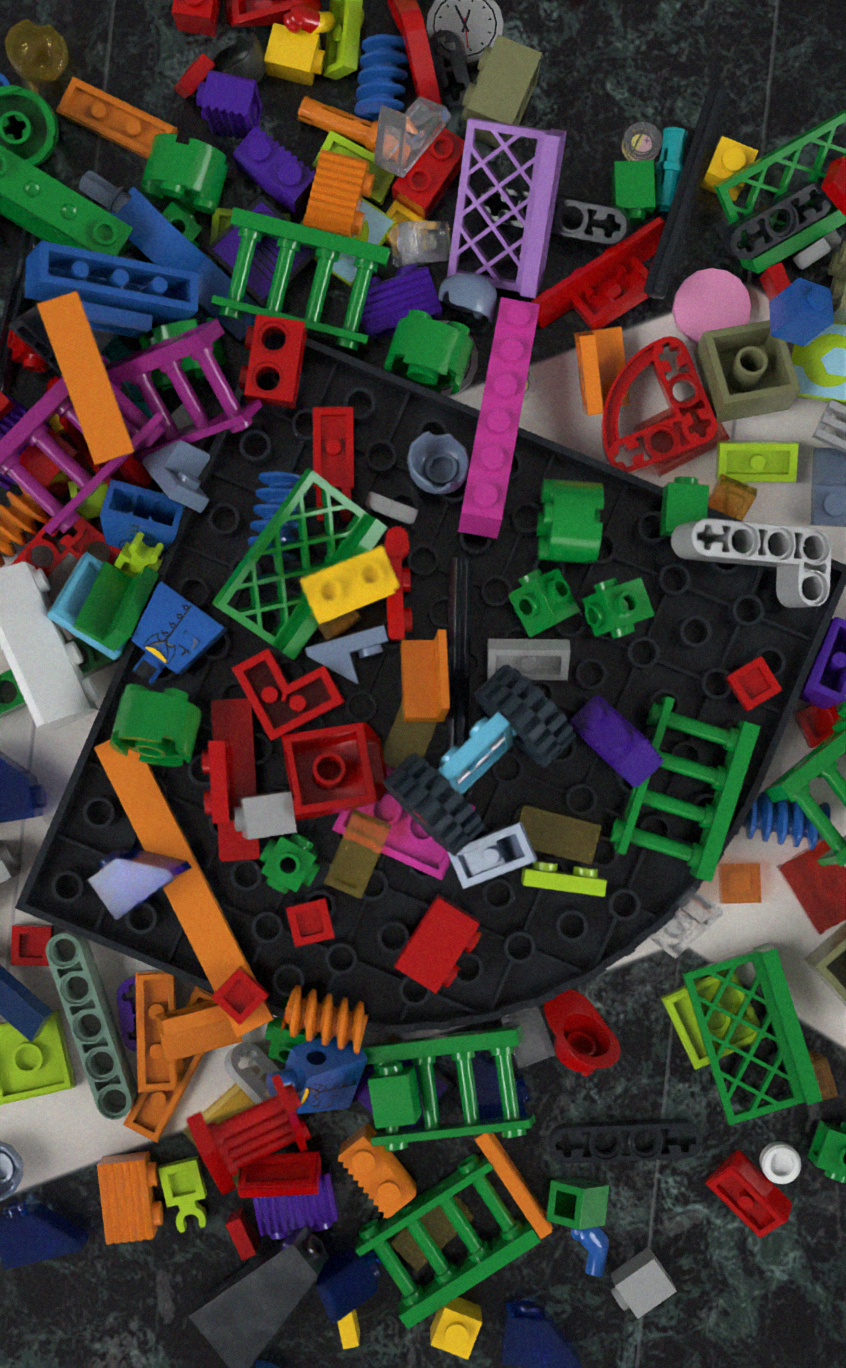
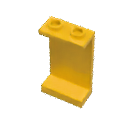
(350, 585)

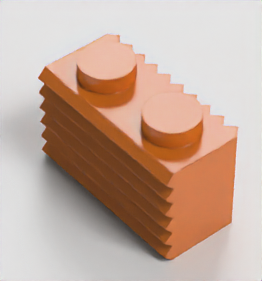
(338, 194)
(377, 1171)
(129, 1197)

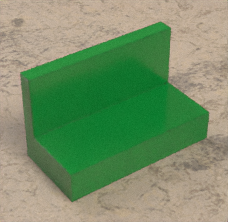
(114, 605)

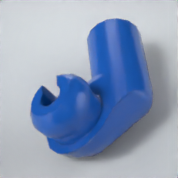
(597, 1245)

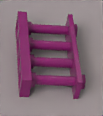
(167, 357)
(32, 430)

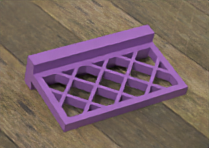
(539, 209)

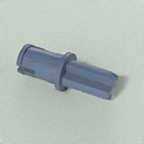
(103, 191)

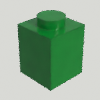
(634, 188)
(683, 503)
(394, 1095)
(577, 1203)

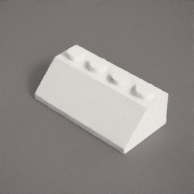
(40, 652)

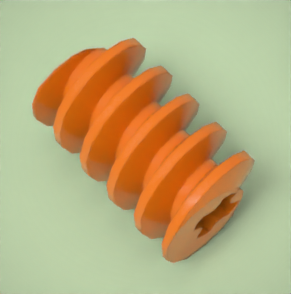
(16, 519)
(325, 1018)

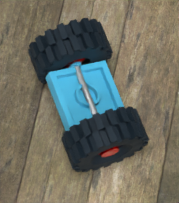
(518, 717)

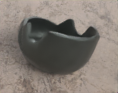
(242, 58)

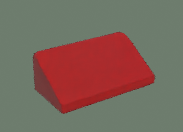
(750, 1194)

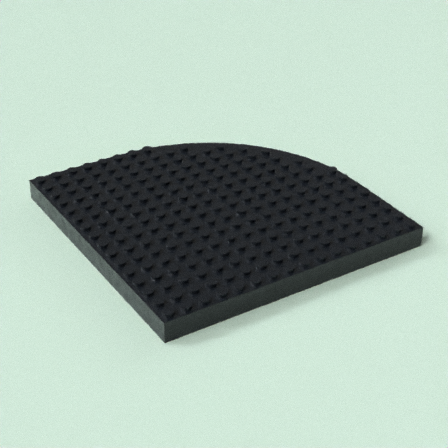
(532, 937)

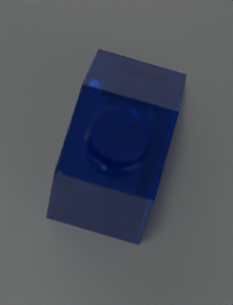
(19, 792)
(134, 878)
(488, 1088)
(36, 1234)
(347, 1282)
(534, 1339)

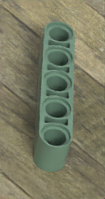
(89, 1042)

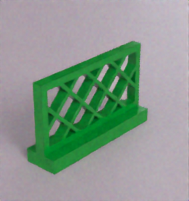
(810, 233)
(298, 621)
(784, 1024)

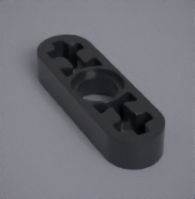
(757, 243)

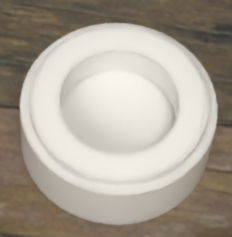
(780, 1162)

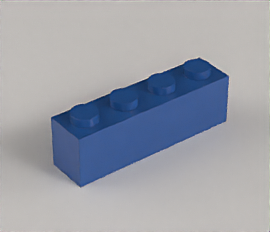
(111, 282)

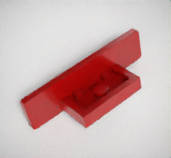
(606, 284)
(232, 774)

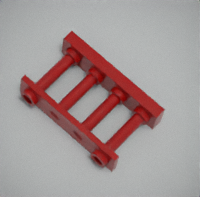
(249, 1134)

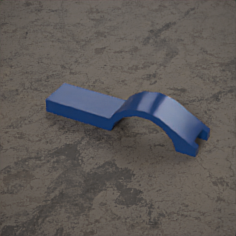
(170, 248)

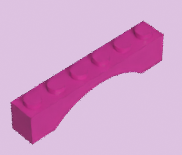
(499, 418)

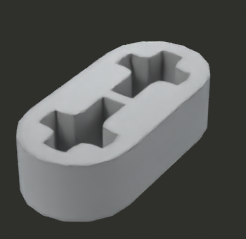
(251, 1083)

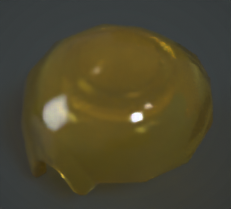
(36, 51)

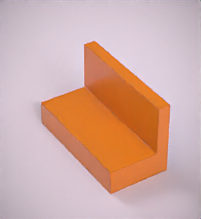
(599, 361)
(425, 679)
(194, 1030)

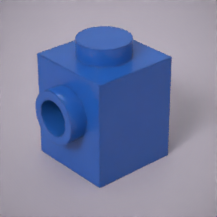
(801, 312)

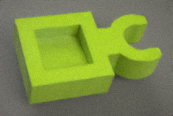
(138, 555)
(183, 1186)

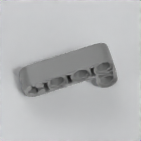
(751, 548)

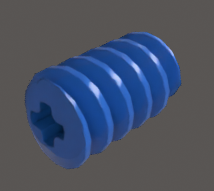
(380, 75)
(279, 487)
(784, 819)

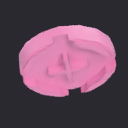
(710, 302)

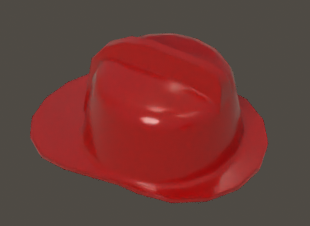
(580, 1034)

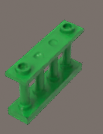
(56, 211)
(328, 250)
(795, 787)
(714, 817)
(462, 1049)
(450, 1279)

